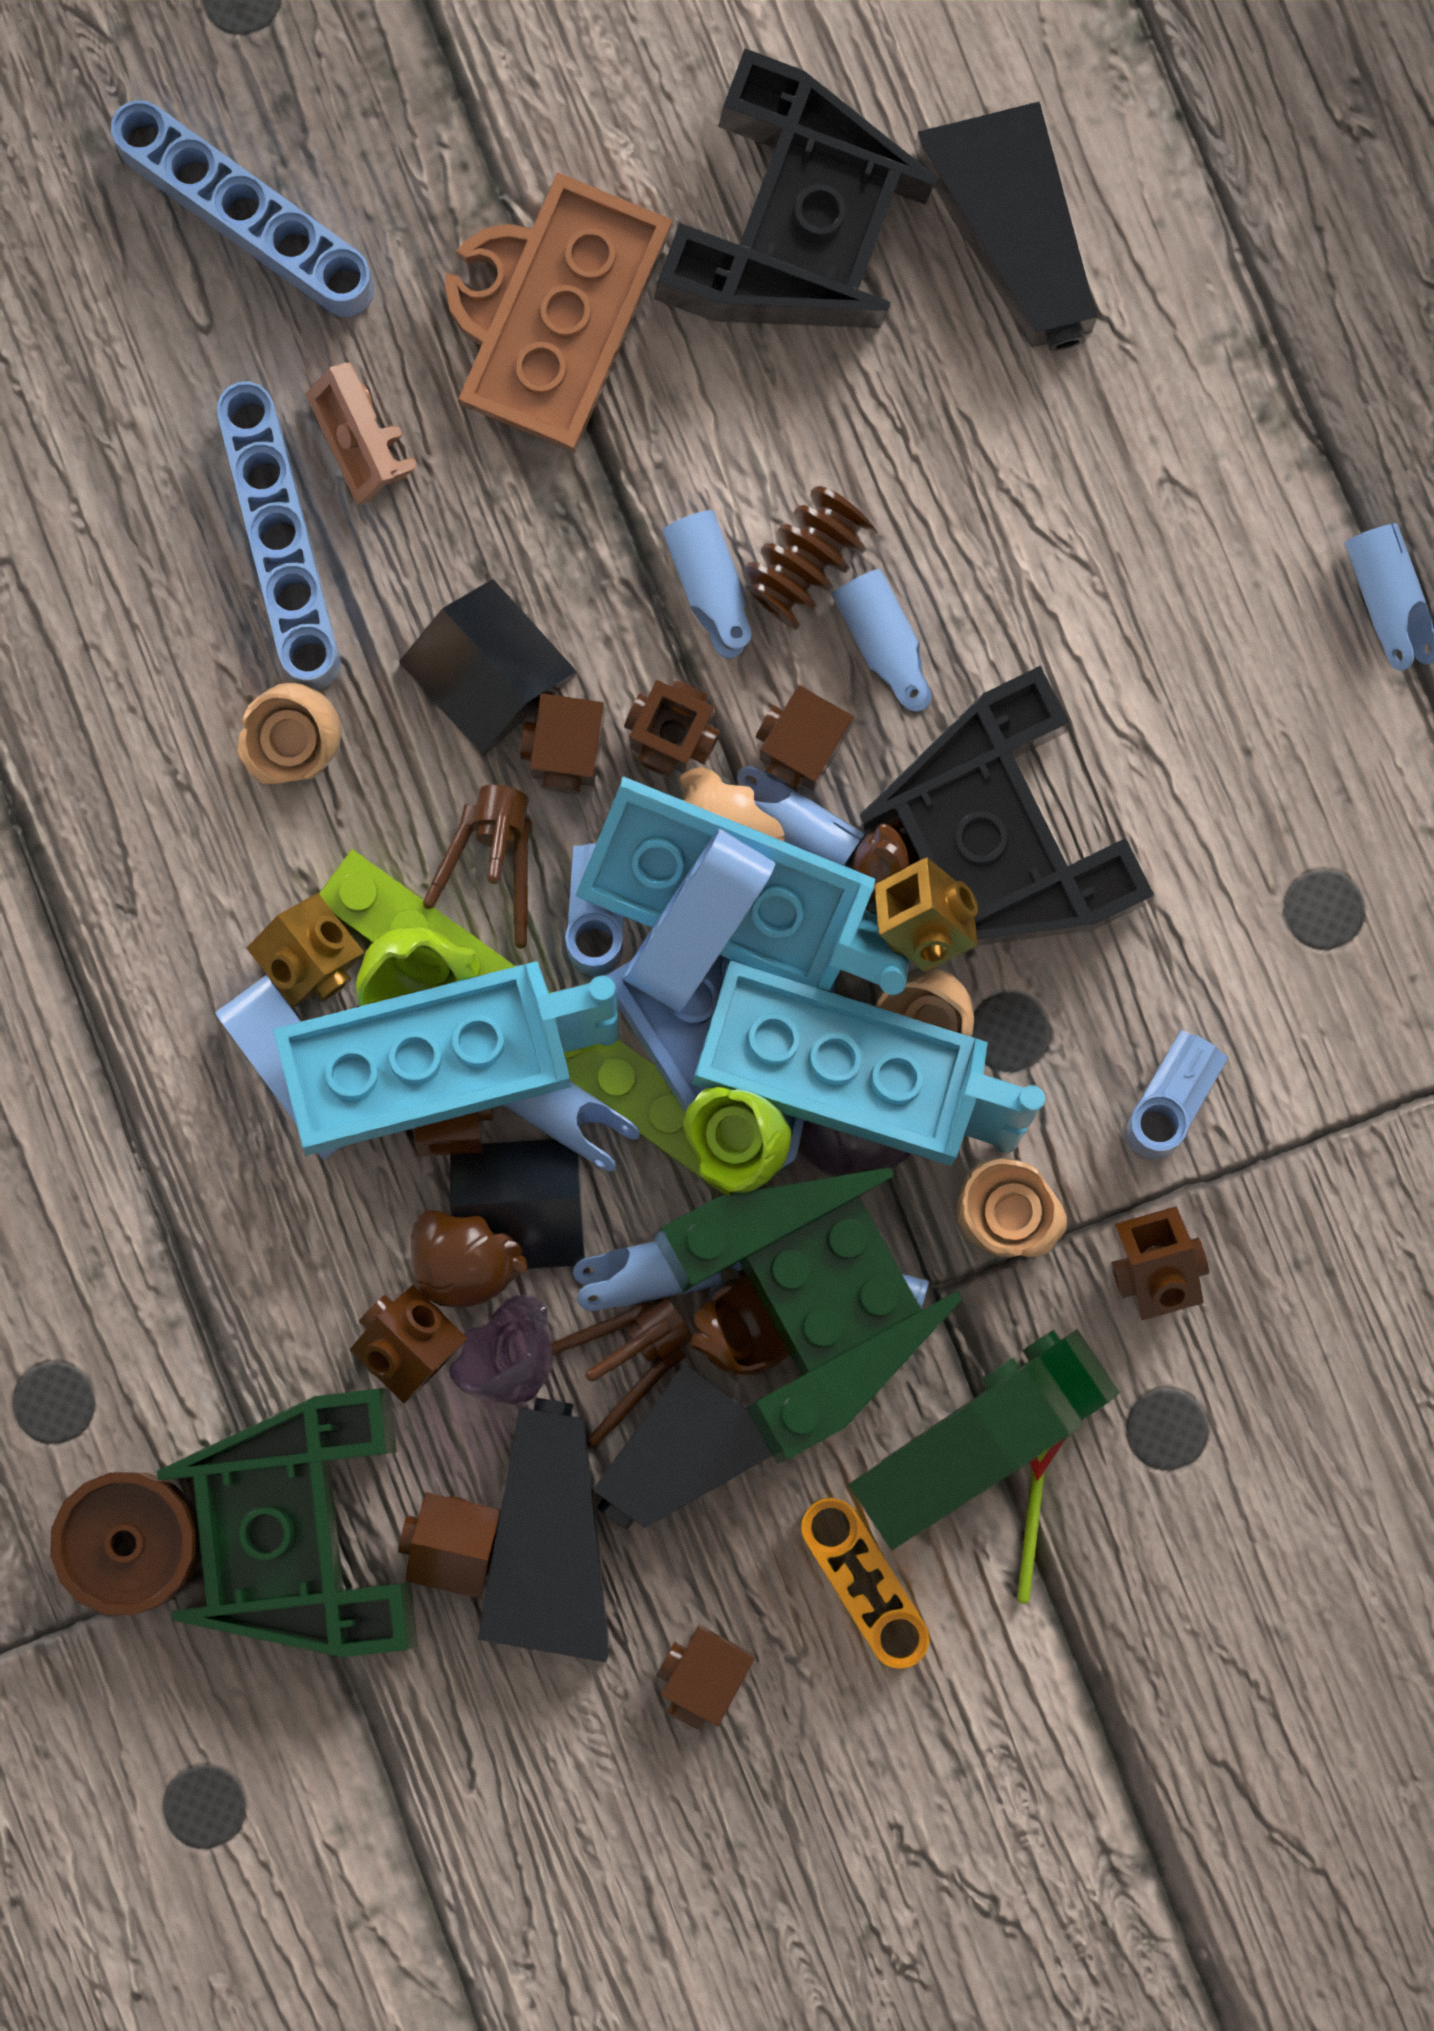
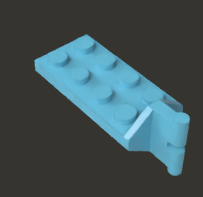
(799, 927)
(438, 1054)
(859, 1068)

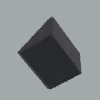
(485, 665)
(526, 1193)

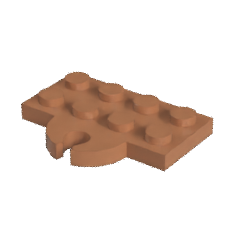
(555, 307)

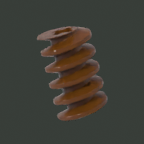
(806, 554)

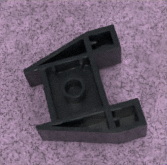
(811, 216)
(982, 826)

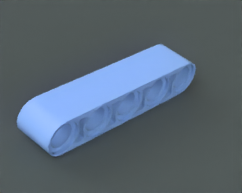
(230, 182)
(275, 506)

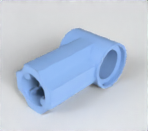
(588, 916)
(1176, 1092)

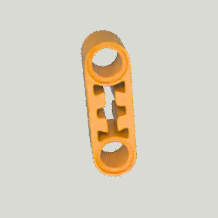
(885, 1586)

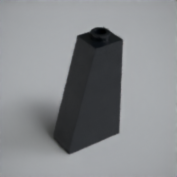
(1013, 212)
(546, 1552)

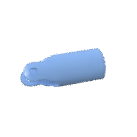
(710, 580)
(1392, 595)
(884, 636)
(802, 820)
(565, 1111)
(629, 1278)

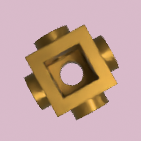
(926, 914)
(306, 952)

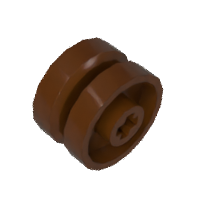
(90, 1529)

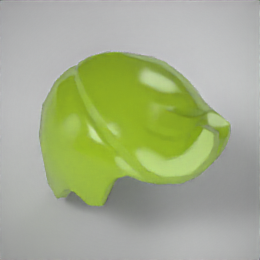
(410, 962)
(737, 1138)

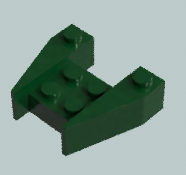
(824, 1288)
(987, 1437)
(275, 1536)

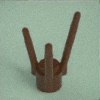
(499, 824)
(657, 1333)

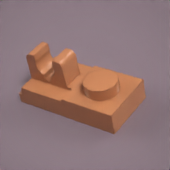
(353, 435)

